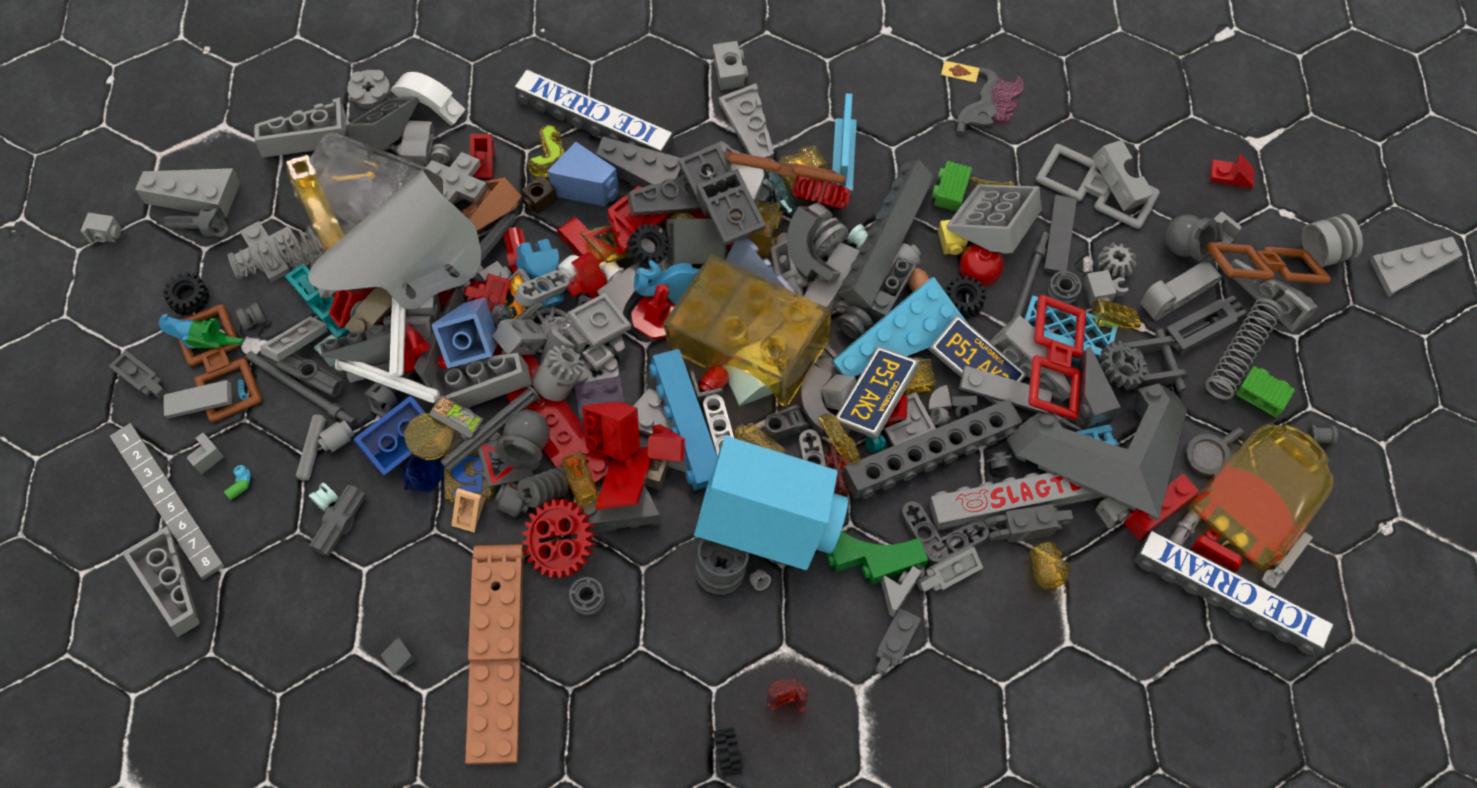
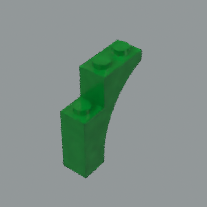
(876, 558)

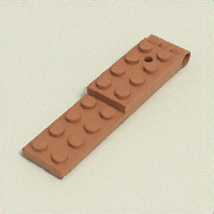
(495, 654)

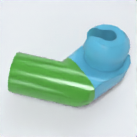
(241, 482)

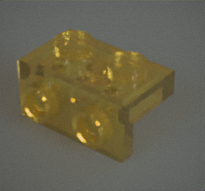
(757, 437)

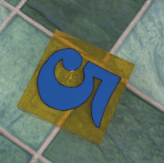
(468, 477)

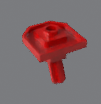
(652, 312)

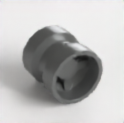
(256, 314)

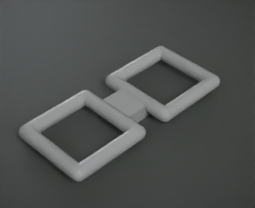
(1094, 184)

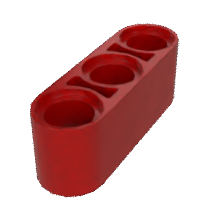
(573, 239)

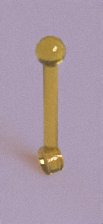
(974, 180)

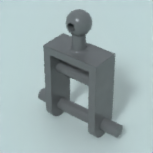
(1164, 344)

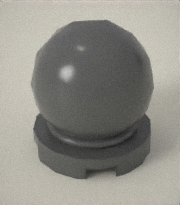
(1190, 234)
(523, 439)

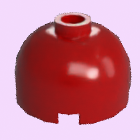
(981, 264)

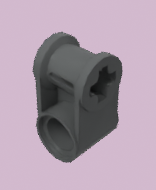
(788, 420)

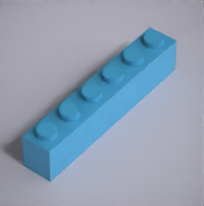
(685, 415)

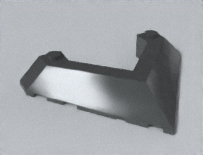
(1129, 476)

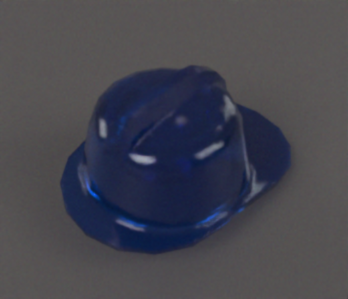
(422, 474)

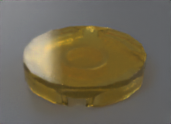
(428, 437)

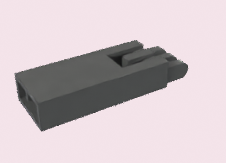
(1194, 330)

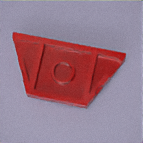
(625, 224)

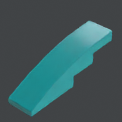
(320, 306)

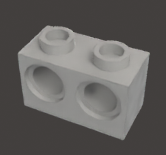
(519, 336)

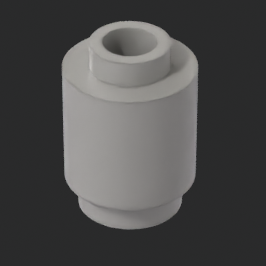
(335, 436)

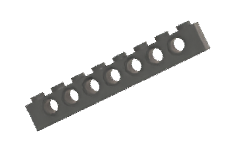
(1001, 414)

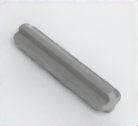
(310, 448)

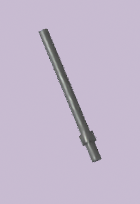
(1037, 254)
(334, 409)

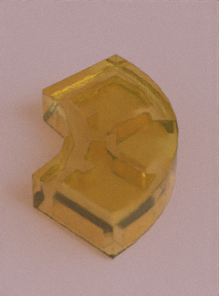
(842, 442)

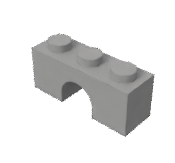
(1127, 190)

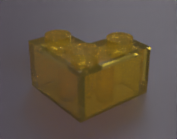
(773, 218)

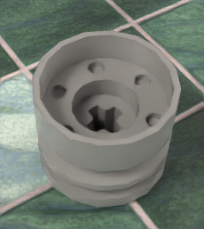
(829, 232)
(1333, 239)

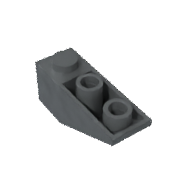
(891, 288)
(365, 346)

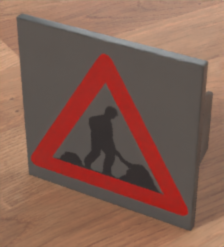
(498, 472)

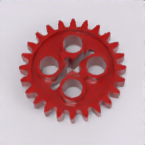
(560, 561)

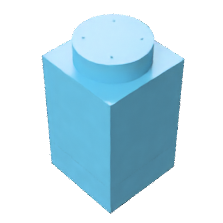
(771, 504)

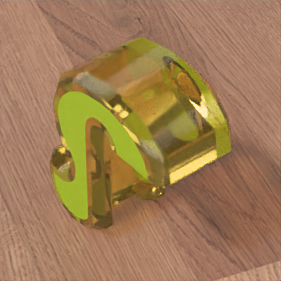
(553, 149)

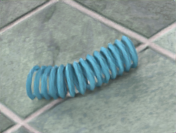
(241, 392)

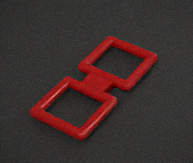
(1057, 357)

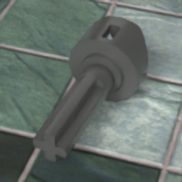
(209, 222)
(382, 395)

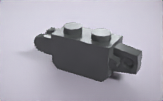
(1029, 523)

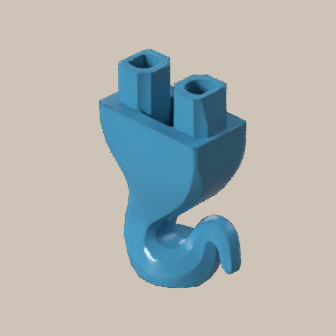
(539, 264)
(676, 277)

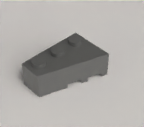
(625, 516)

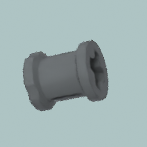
(1323, 434)

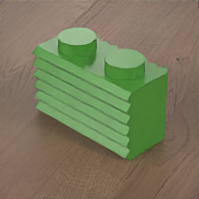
(952, 186)
(1265, 391)

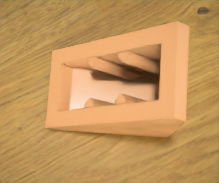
(467, 510)

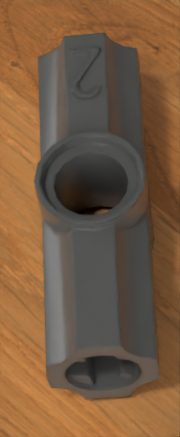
(319, 379)
(337, 520)

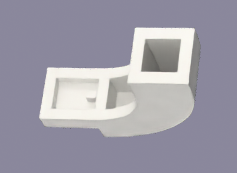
(429, 93)

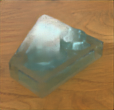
(782, 194)

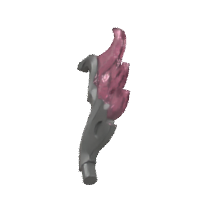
(993, 104)

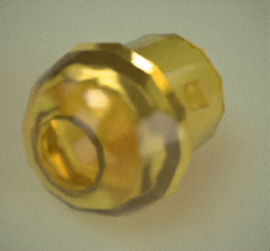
(1049, 566)

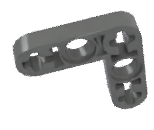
(935, 541)

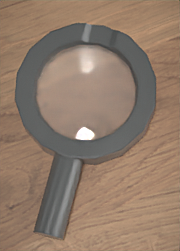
(1208, 452)

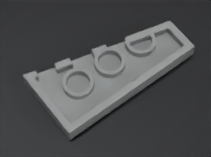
(747, 119)
(1405, 266)

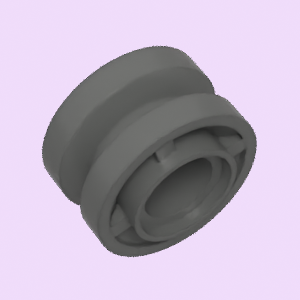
(1067, 280)
(854, 322)
(583, 586)

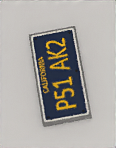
(963, 346)
(877, 392)

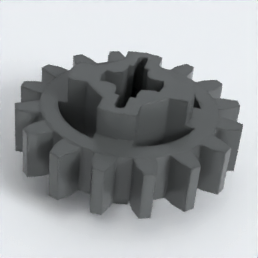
(1123, 365)

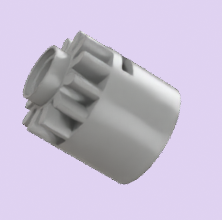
(558, 373)

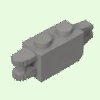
(785, 266)

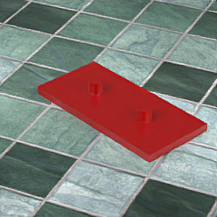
(624, 481)

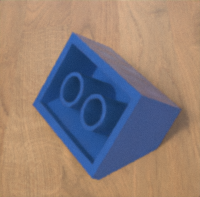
(385, 439)

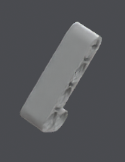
(1165, 298)

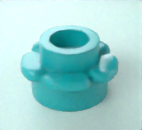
(875, 445)

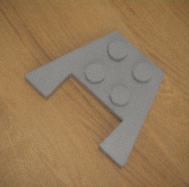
(651, 413)

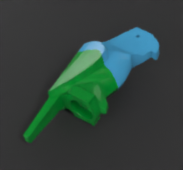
(196, 333)

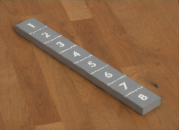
(167, 501)

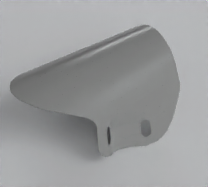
(404, 243)

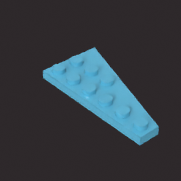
(904, 330)

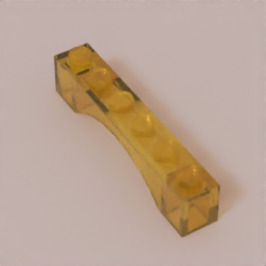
(314, 201)

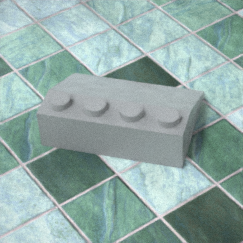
(997, 216)

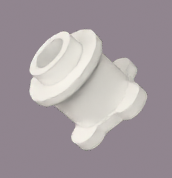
(610, 270)

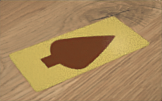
(960, 71)

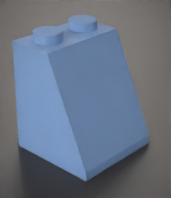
(584, 177)
(466, 333)

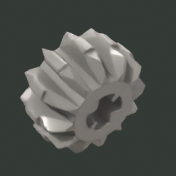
(1117, 260)

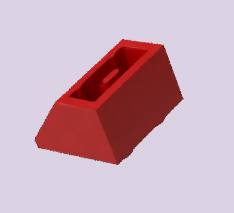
(612, 429)

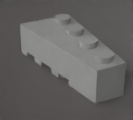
(189, 189)
(482, 379)
(163, 576)

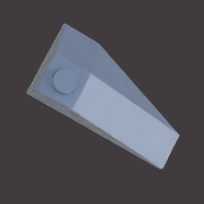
(745, 256)

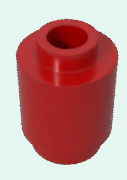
(713, 379)

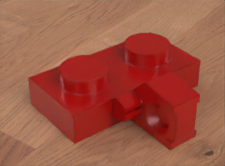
(588, 276)
(494, 290)

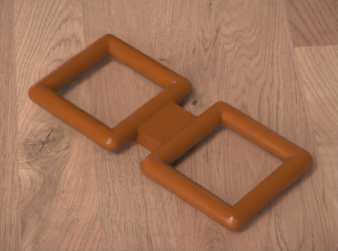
(791, 169)
(1268, 261)
(218, 364)

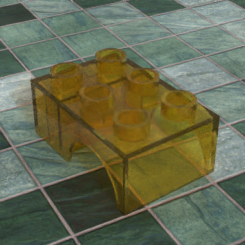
(748, 325)

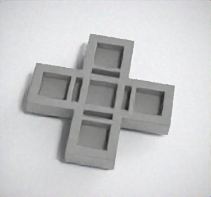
(459, 179)
(256, 234)

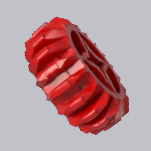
(821, 192)

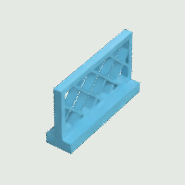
(845, 145)
(1067, 338)

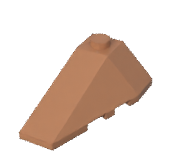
(495, 202)

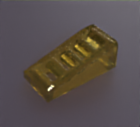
(1110, 314)

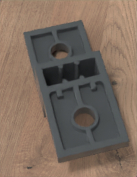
(722, 194)

